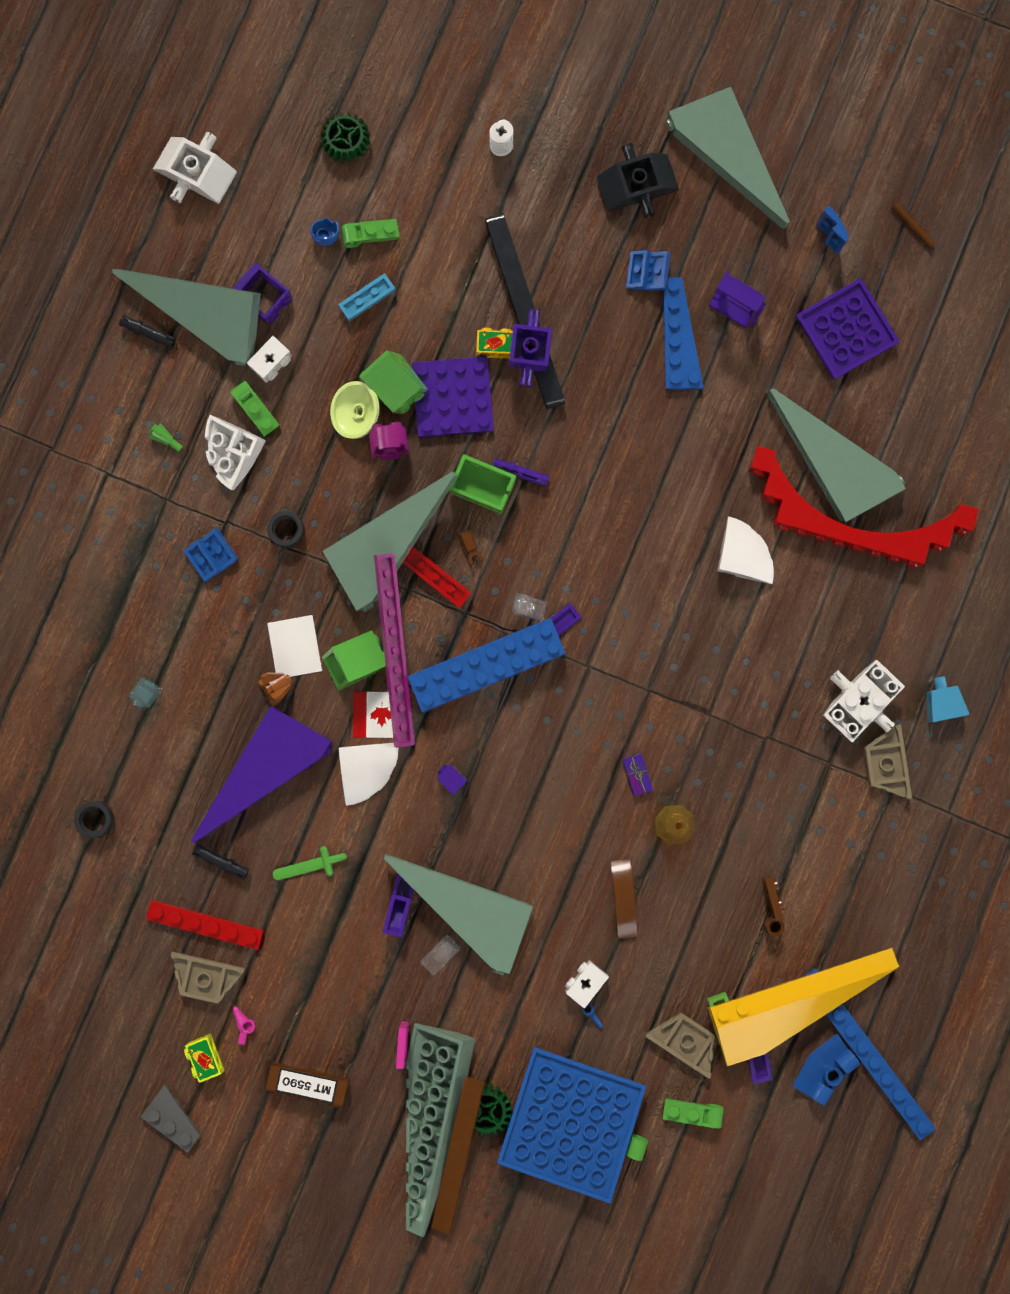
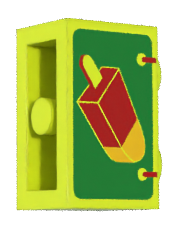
(204, 1058)

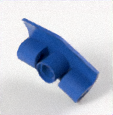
(814, 1074)

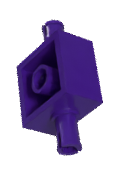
(532, 359)

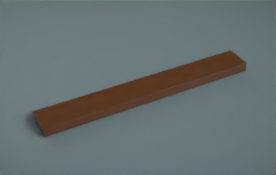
(457, 1155)

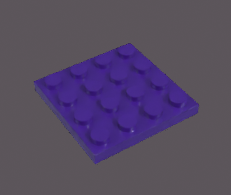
(847, 329)
(455, 398)

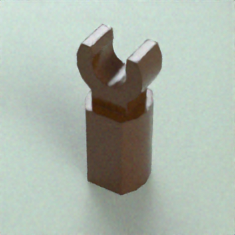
(470, 546)

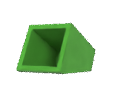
(394, 382)
(354, 660)

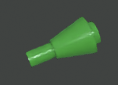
(161, 435)

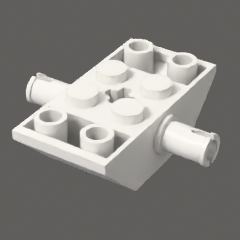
(195, 168)
(878, 690)

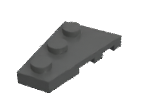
(170, 1119)

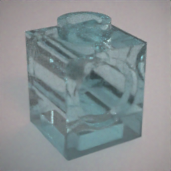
(144, 693)

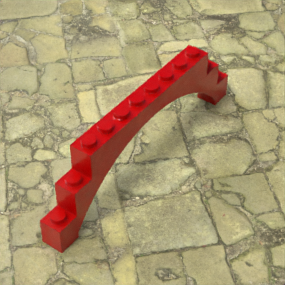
(800, 516)

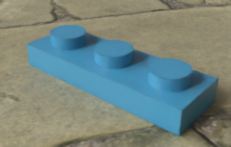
(367, 297)

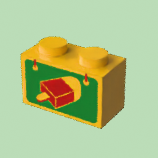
(494, 343)

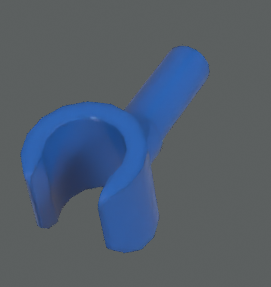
(593, 1016)

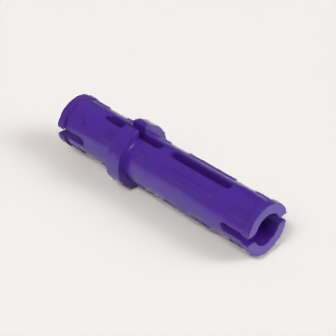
(521, 472)

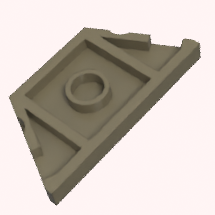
(888, 763)
(204, 977)
(686, 1041)

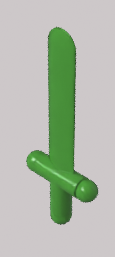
(310, 865)

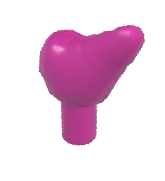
(244, 1025)

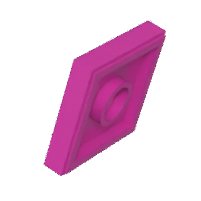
(402, 1045)

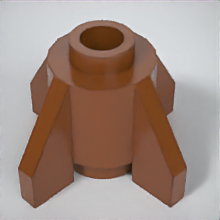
(275, 686)

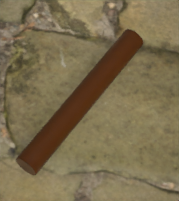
(913, 225)

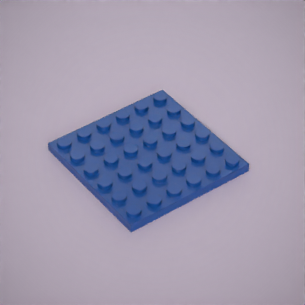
(572, 1124)

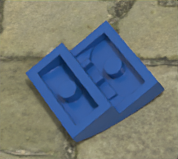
(833, 227)
(648, 270)
(211, 555)

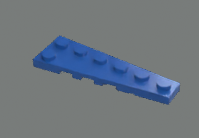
(680, 352)

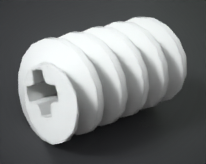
(501, 138)

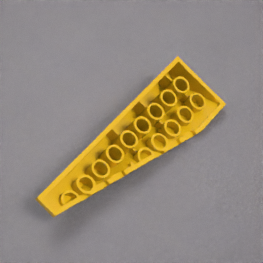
(771, 1016)

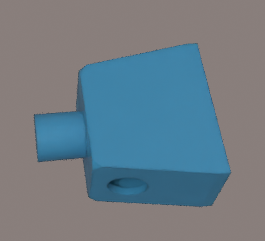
(944, 702)

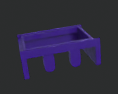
(738, 301)

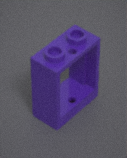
(252, 277)

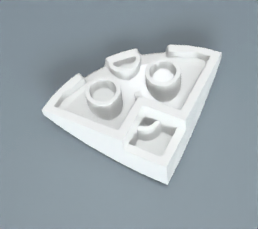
(231, 450)
(745, 553)
(366, 769)

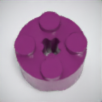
(388, 441)

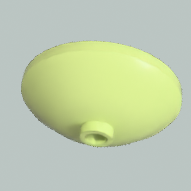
(347, 410)

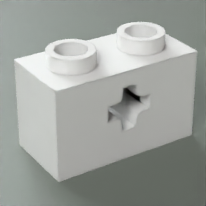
(271, 350)
(584, 994)

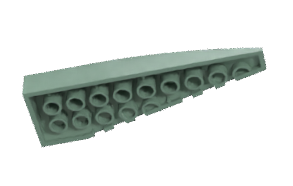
(436, 1074)

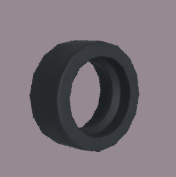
(286, 515)
(78, 819)

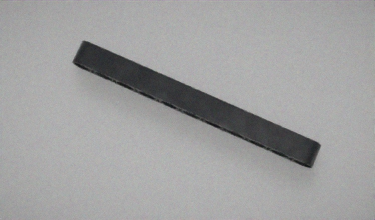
(521, 300)

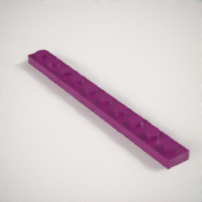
(394, 650)

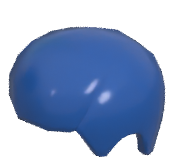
(324, 232)

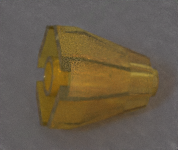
(666, 822)

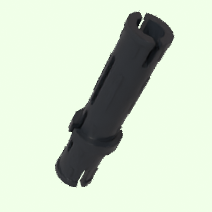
(140, 328)
(223, 863)

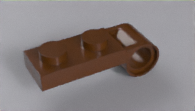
(775, 904)

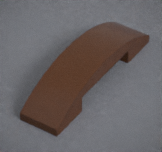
(624, 898)

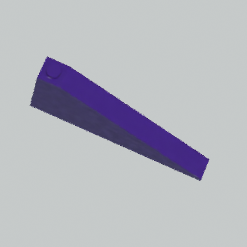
(271, 759)

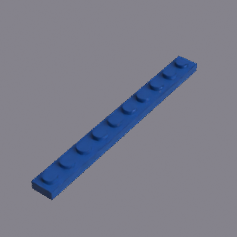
(880, 1070)

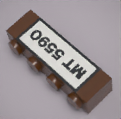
(307, 1084)

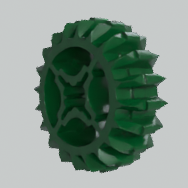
(357, 129)
(491, 1116)

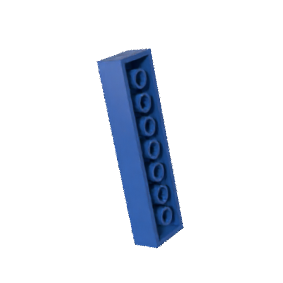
(486, 665)

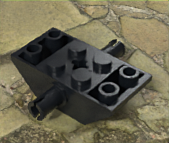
(622, 189)

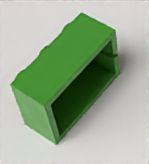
(483, 484)

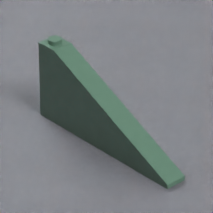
(722, 139)
(215, 314)
(845, 472)
(389, 533)
(481, 917)

